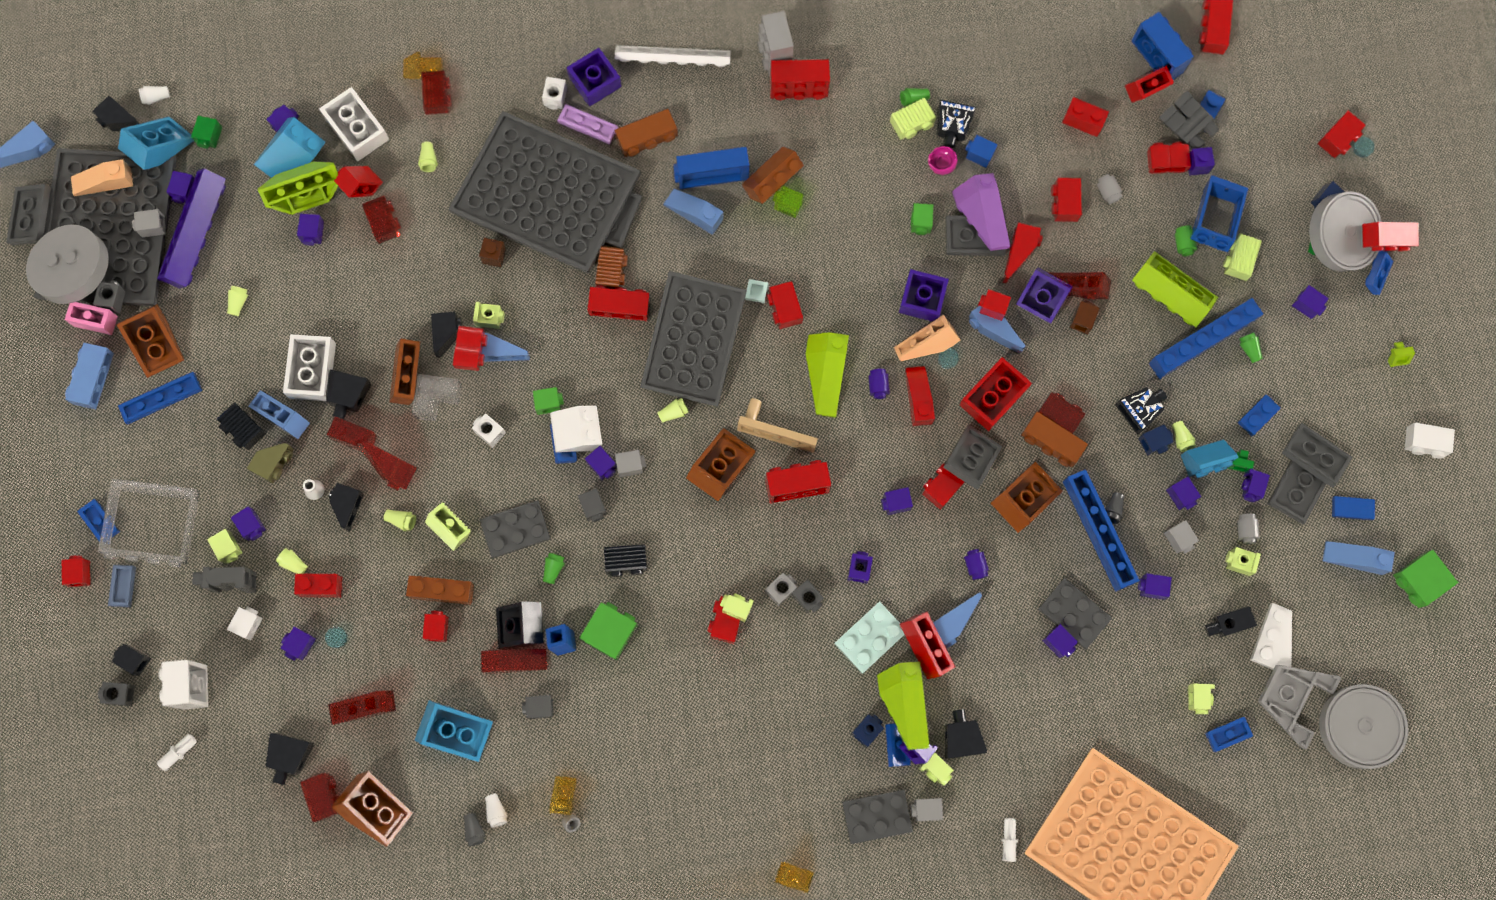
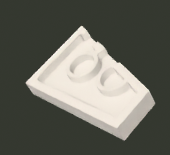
(1274, 639)

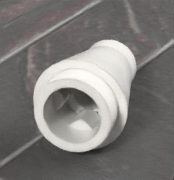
(153, 94)
(316, 491)
(495, 812)

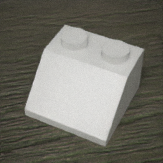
(576, 429)

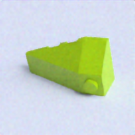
(826, 363)
(904, 696)

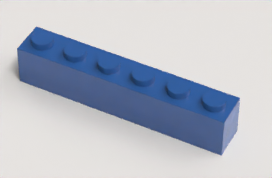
(1205, 338)
(1100, 530)

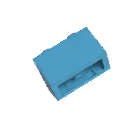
(1208, 458)

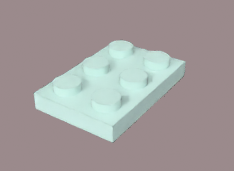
(870, 637)

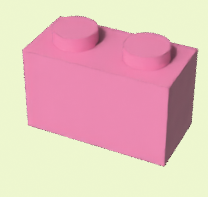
(91, 318)

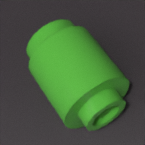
(1183, 242)

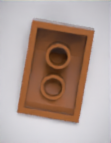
(151, 340)
(720, 464)
(1026, 497)
(372, 808)

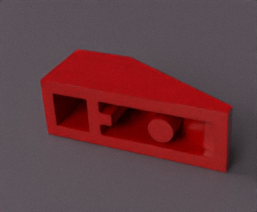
(1023, 245)
(919, 396)

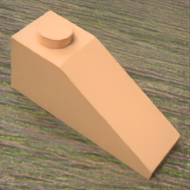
(102, 178)
(929, 340)

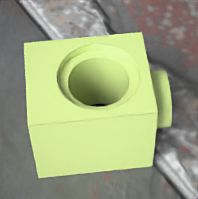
(225, 546)

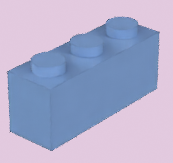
(89, 376)

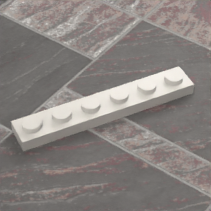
(666, 55)

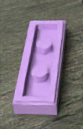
(587, 124)

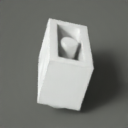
(1429, 439)

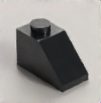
(113, 115)
(444, 331)
(345, 504)

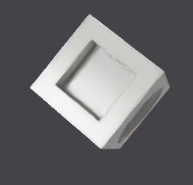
(554, 85)
(490, 438)
(245, 622)

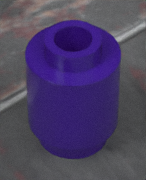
(878, 383)
(976, 564)

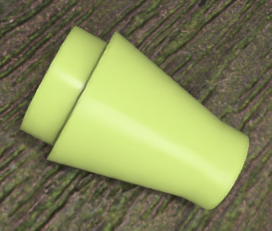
(427, 159)
(236, 300)
(674, 410)
(1183, 438)
(401, 519)
(291, 562)

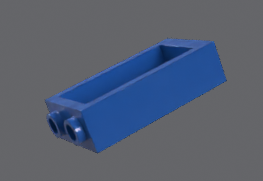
(711, 168)
(1236, 195)

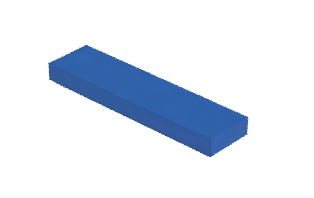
(160, 398)

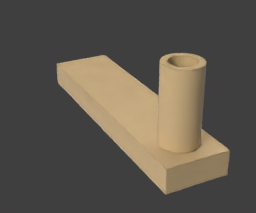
(751, 426)

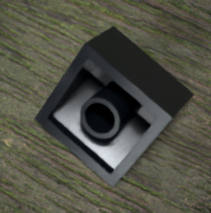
(519, 625)

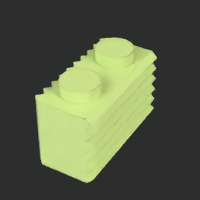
(913, 119)
(1242, 257)
(447, 526)

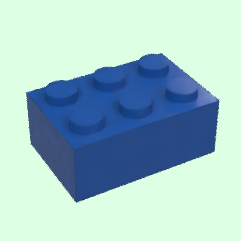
(1162, 45)

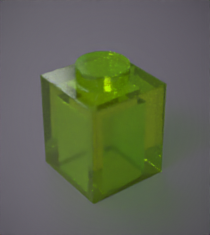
(788, 201)

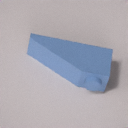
(25, 145)
(695, 210)
(996, 330)
(503, 351)
(279, 414)
(1359, 557)
(953, 623)

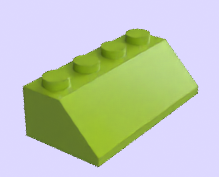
(1175, 289)

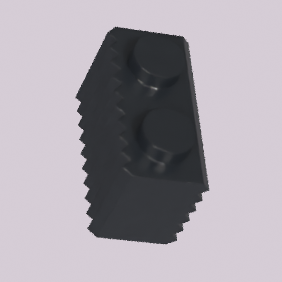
(240, 426)
(625, 559)

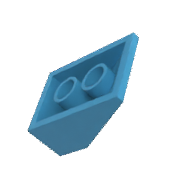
(153, 141)
(289, 148)
(453, 731)

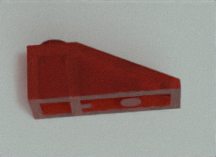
(1086, 284)
(389, 467)
(513, 661)
(362, 707)

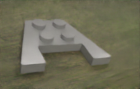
(1287, 694)

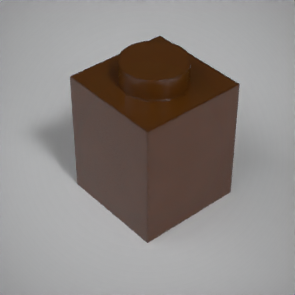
(492, 252)
(1084, 317)

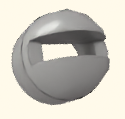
(574, 826)

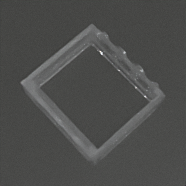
(152, 489)

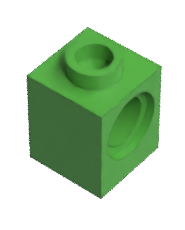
(921, 218)
(547, 400)

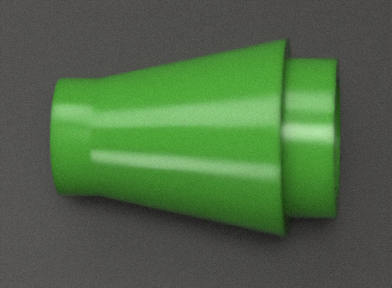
(911, 95)
(1251, 347)
(553, 566)

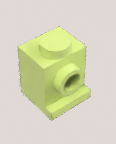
(492, 321)
(1235, 564)
(736, 606)
(1200, 697)
(937, 770)

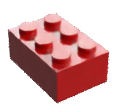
(799, 79)
(995, 394)
(797, 481)

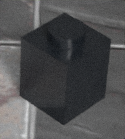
(130, 659)

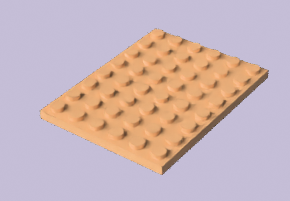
(1127, 840)

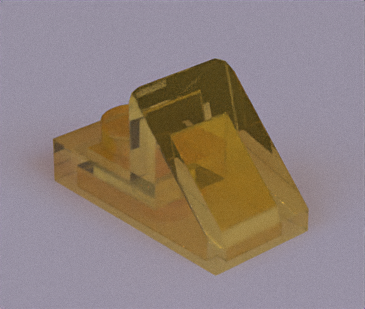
(415, 64)
(563, 795)
(794, 877)

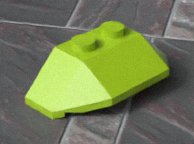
(300, 187)

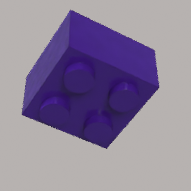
(594, 77)
(923, 295)
(1044, 295)

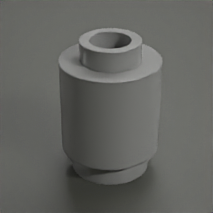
(1109, 189)
(1248, 529)

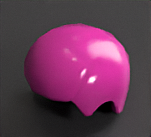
(942, 160)

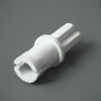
(176, 752)
(1009, 840)

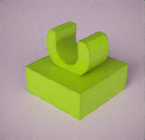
(1400, 355)

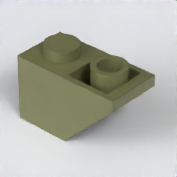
(270, 461)

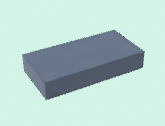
(122, 586)

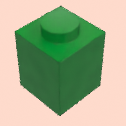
(206, 132)

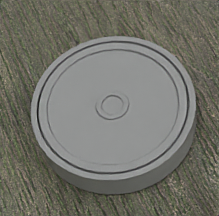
(1338, 233)
(67, 264)
(1363, 726)

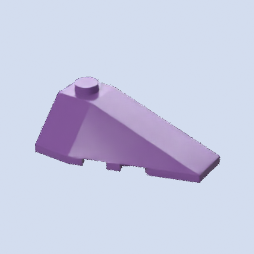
(983, 208)

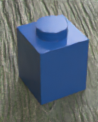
(980, 150)
(561, 639)

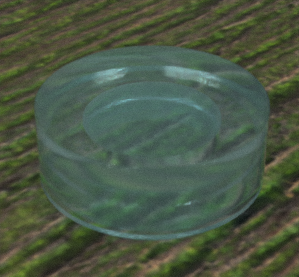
(1363, 147)
(948, 358)
(336, 637)

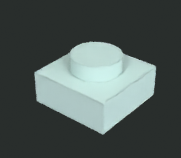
(757, 291)

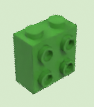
(1425, 579)
(609, 630)

